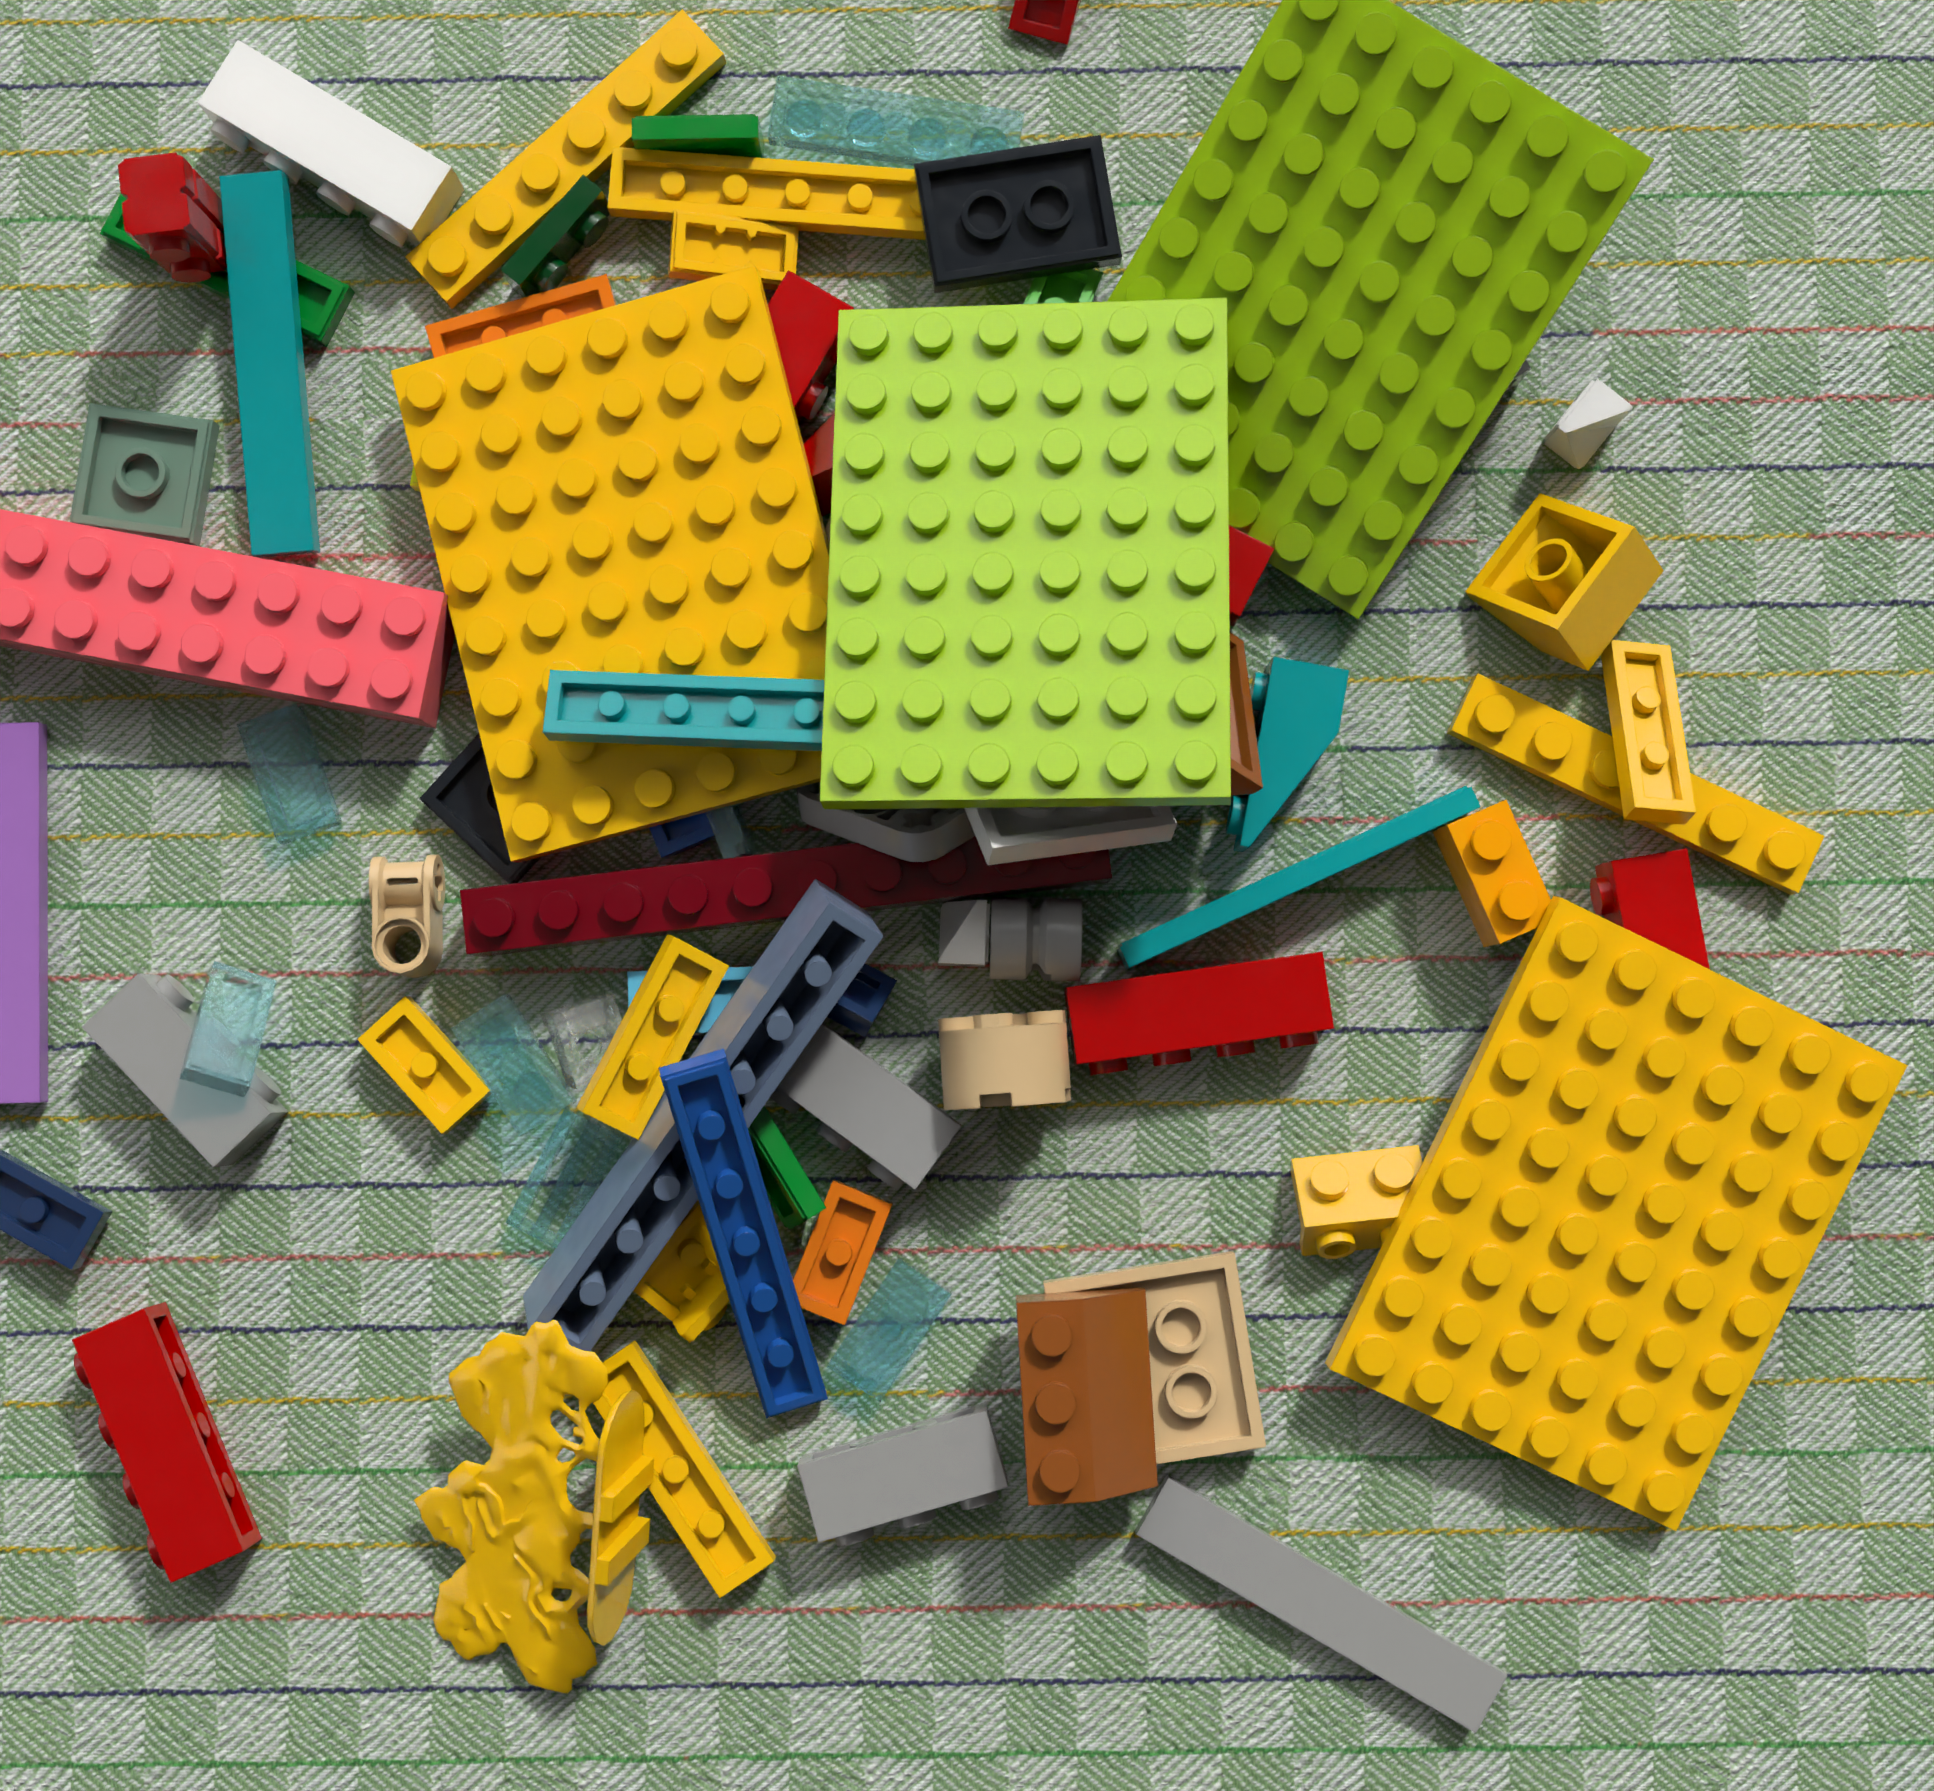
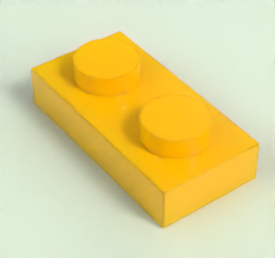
(425, 1064)

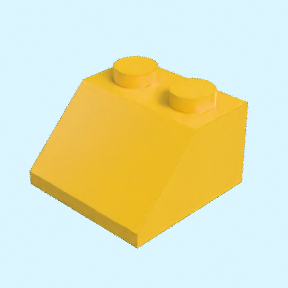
(1566, 579)

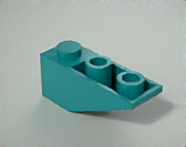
(1294, 725)

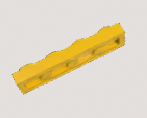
(687, 1478)

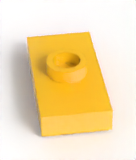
(718, 244)

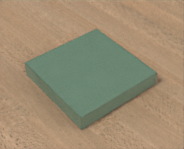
(145, 473)

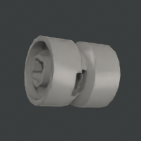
(1035, 939)

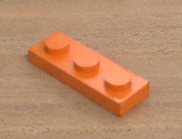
(520, 315)

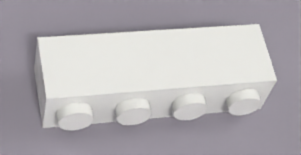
(329, 146)

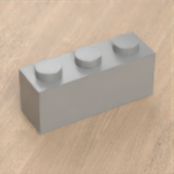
(148, 1037)
(866, 1108)
(903, 1475)

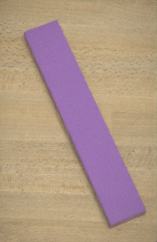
(23, 913)

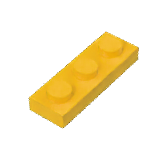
(1647, 732)
(652, 1036)

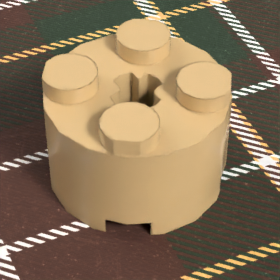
(1004, 1060)

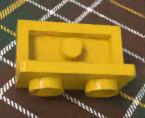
(1351, 1198)
(687, 1279)

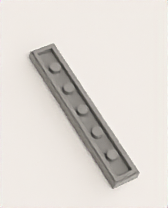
(1321, 1603)

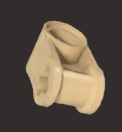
(407, 909)

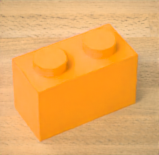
(1494, 873)

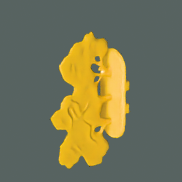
(516, 1511)

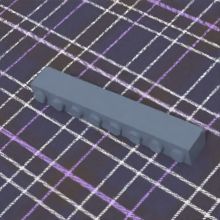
(651, 1182)

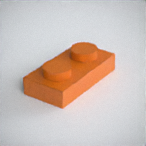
(840, 1251)

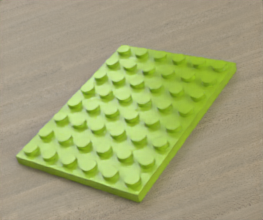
(1385, 267)
(1029, 558)

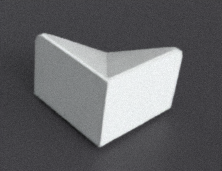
(1587, 423)
(964, 933)

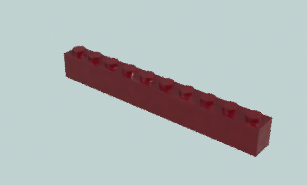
(744, 893)

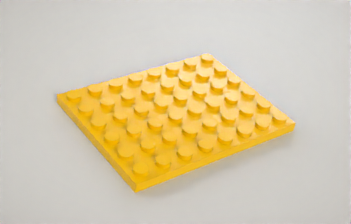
(624, 509)
(1615, 1213)

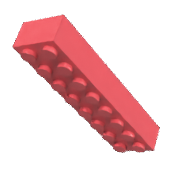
(223, 619)

